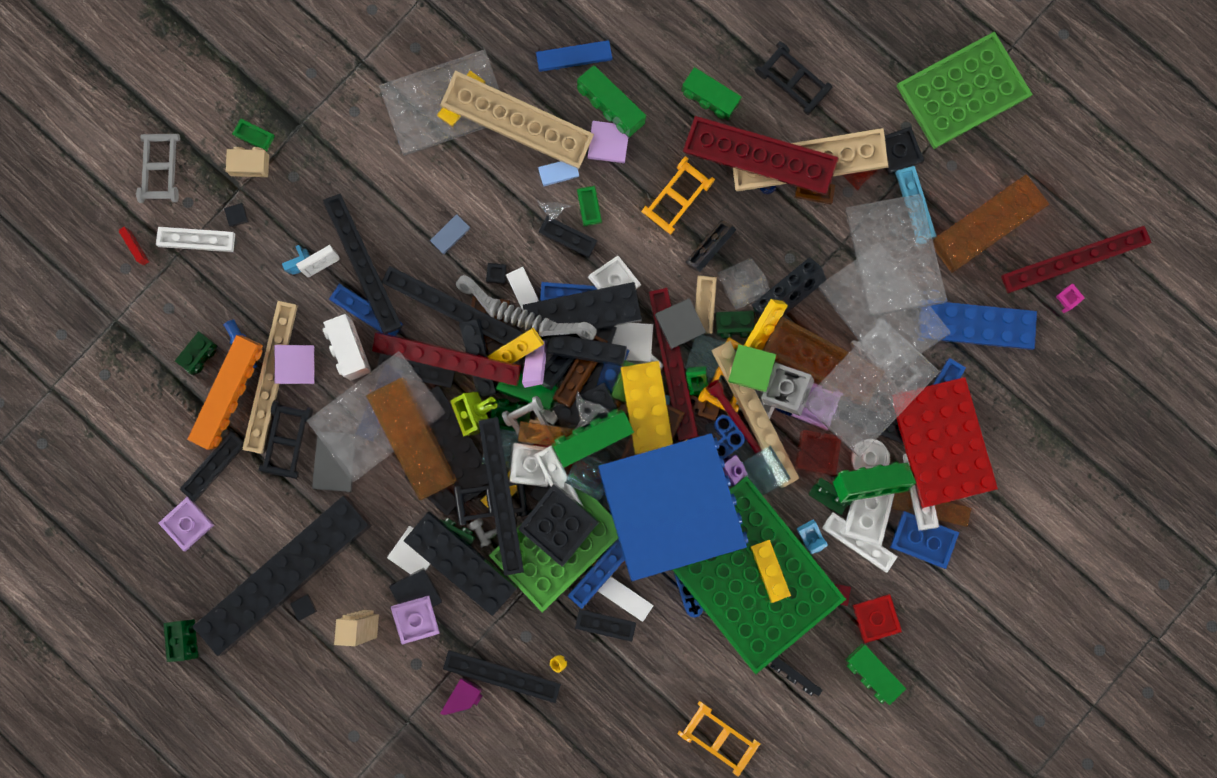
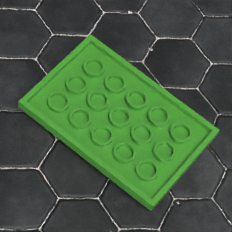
(964, 90)
(546, 579)

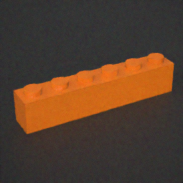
(225, 392)

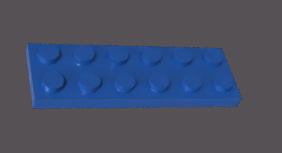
(988, 325)

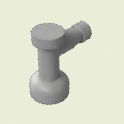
(483, 537)

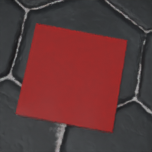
(877, 618)

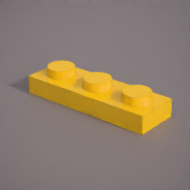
(766, 324)
(770, 571)

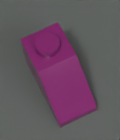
(462, 697)

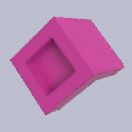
(1070, 297)

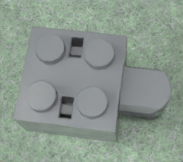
(786, 391)

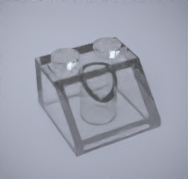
(743, 283)

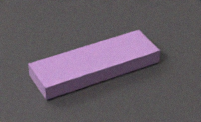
(535, 366)

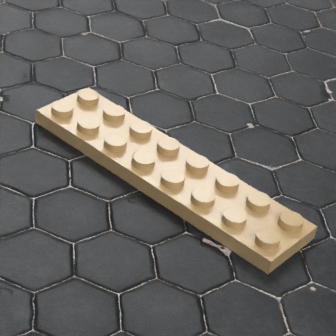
(516, 119)
(855, 152)

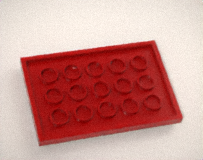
(945, 444)

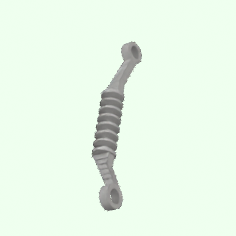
(546, 327)

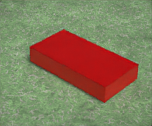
(133, 246)

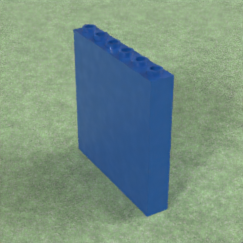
(672, 507)

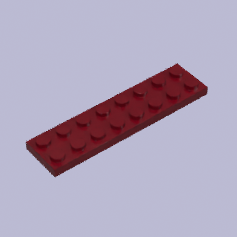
(761, 155)

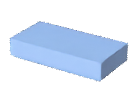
(557, 173)

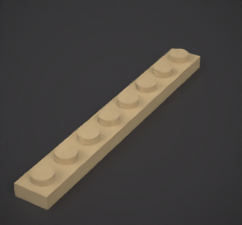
(266, 389)
(754, 411)

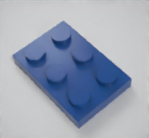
(927, 545)

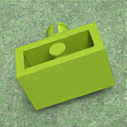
(470, 410)

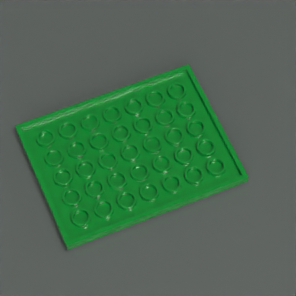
(735, 594)

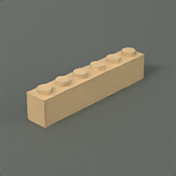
(356, 628)

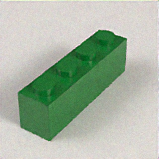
(611, 101)
(592, 438)
(874, 481)

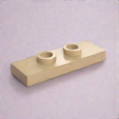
(706, 301)

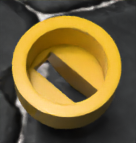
(558, 667)

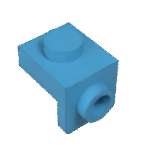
(290, 266)
(812, 537)

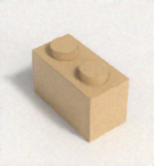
(247, 162)

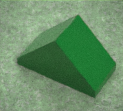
(697, 379)

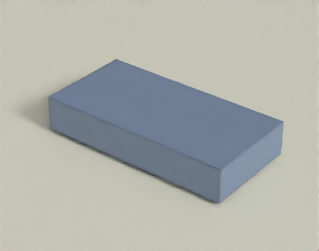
(450, 234)

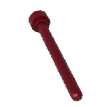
(716, 389)

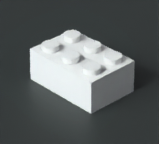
(346, 347)

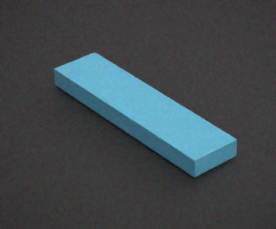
(910, 185)

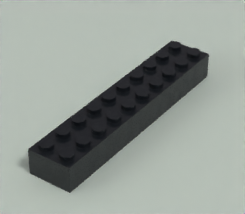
(282, 576)

